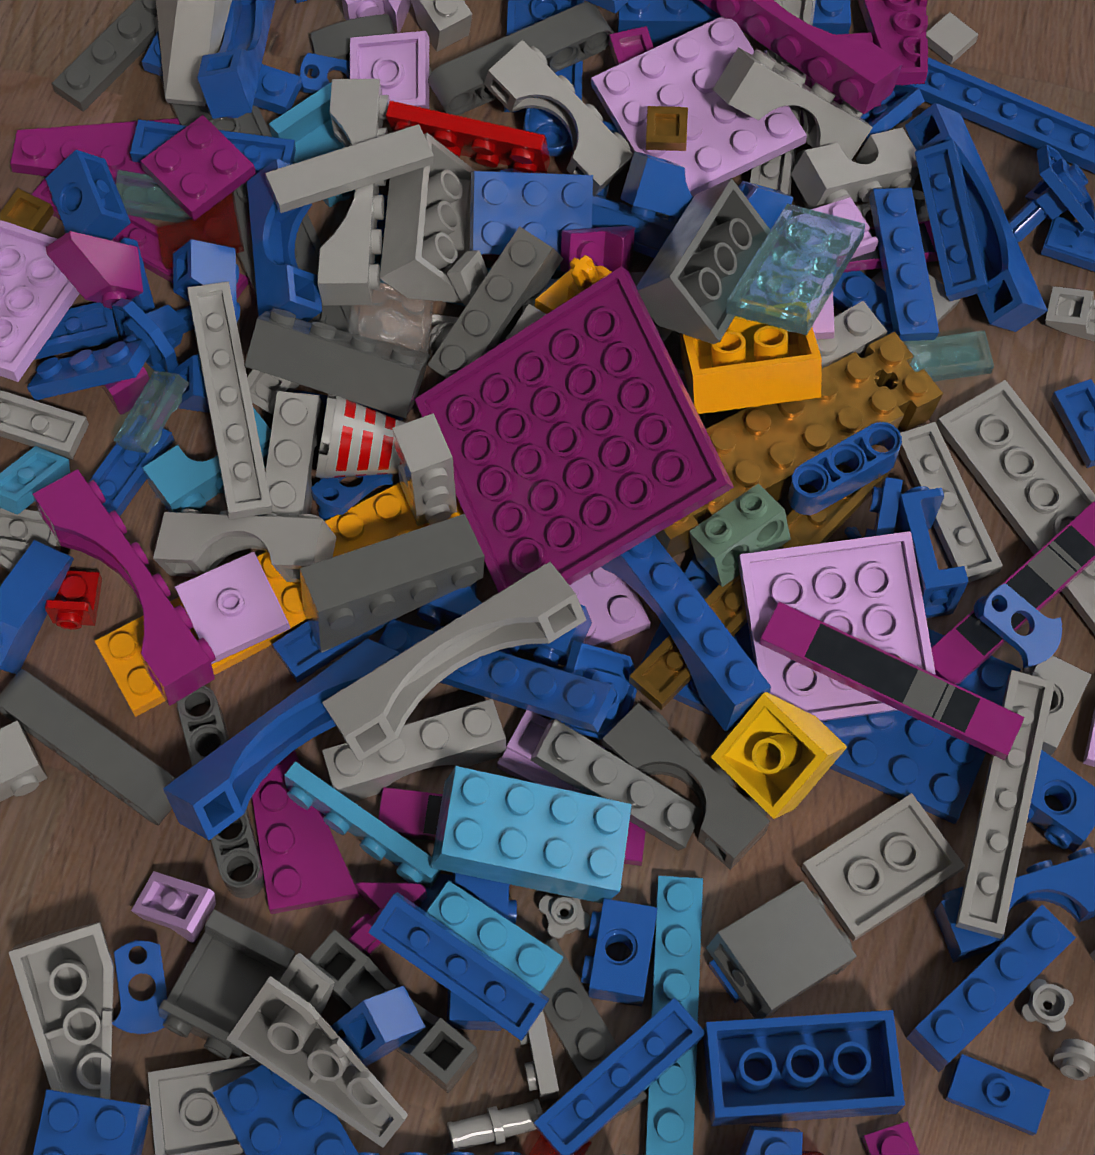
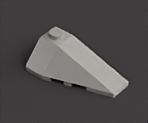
(185, 35)
(70, 1006)
(307, 1053)

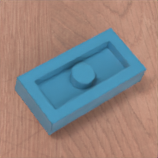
(28, 475)

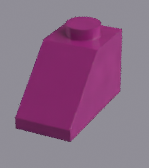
(98, 267)

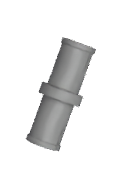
(494, 1125)

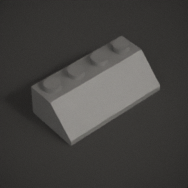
(427, 226)

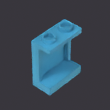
(312, 130)

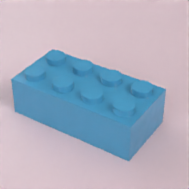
(531, 835)

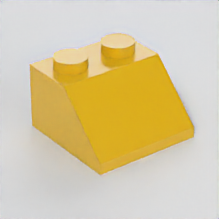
(778, 753)

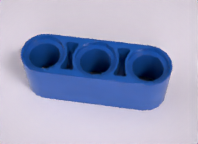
(852, 452)

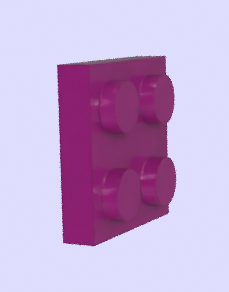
(198, 167)

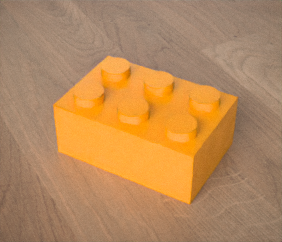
(751, 367)

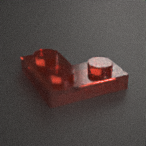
(216, 226)

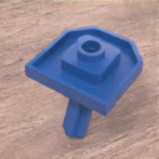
(1058, 191)
(159, 329)
(607, 668)

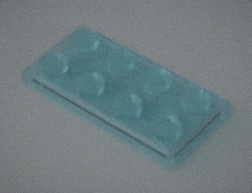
(796, 269)

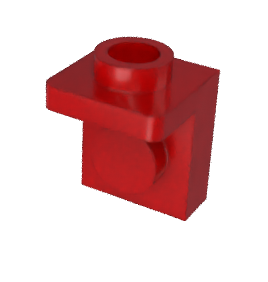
(76, 600)

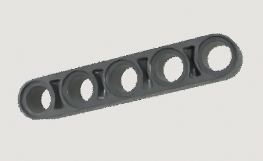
(561, 39)
(87, 745)
(242, 849)

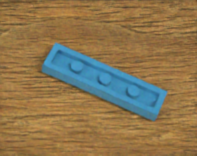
(345, 815)

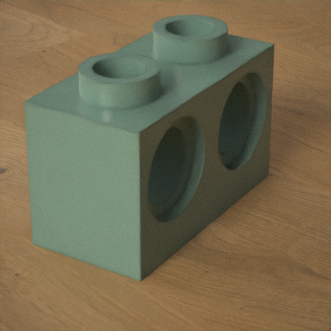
(744, 526)

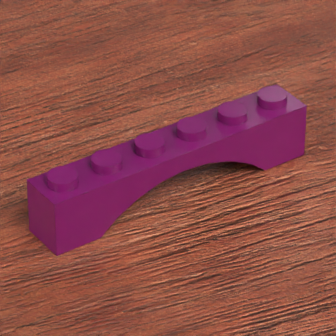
(845, 66)
(169, 650)

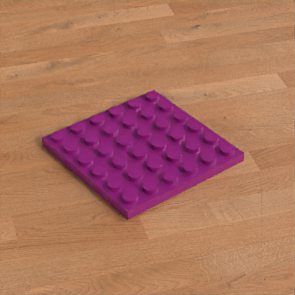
(575, 438)

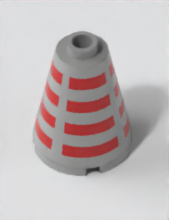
(356, 441)

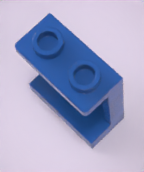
(939, 588)

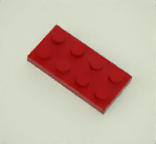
(477, 139)

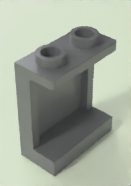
(781, 950)
(222, 982)

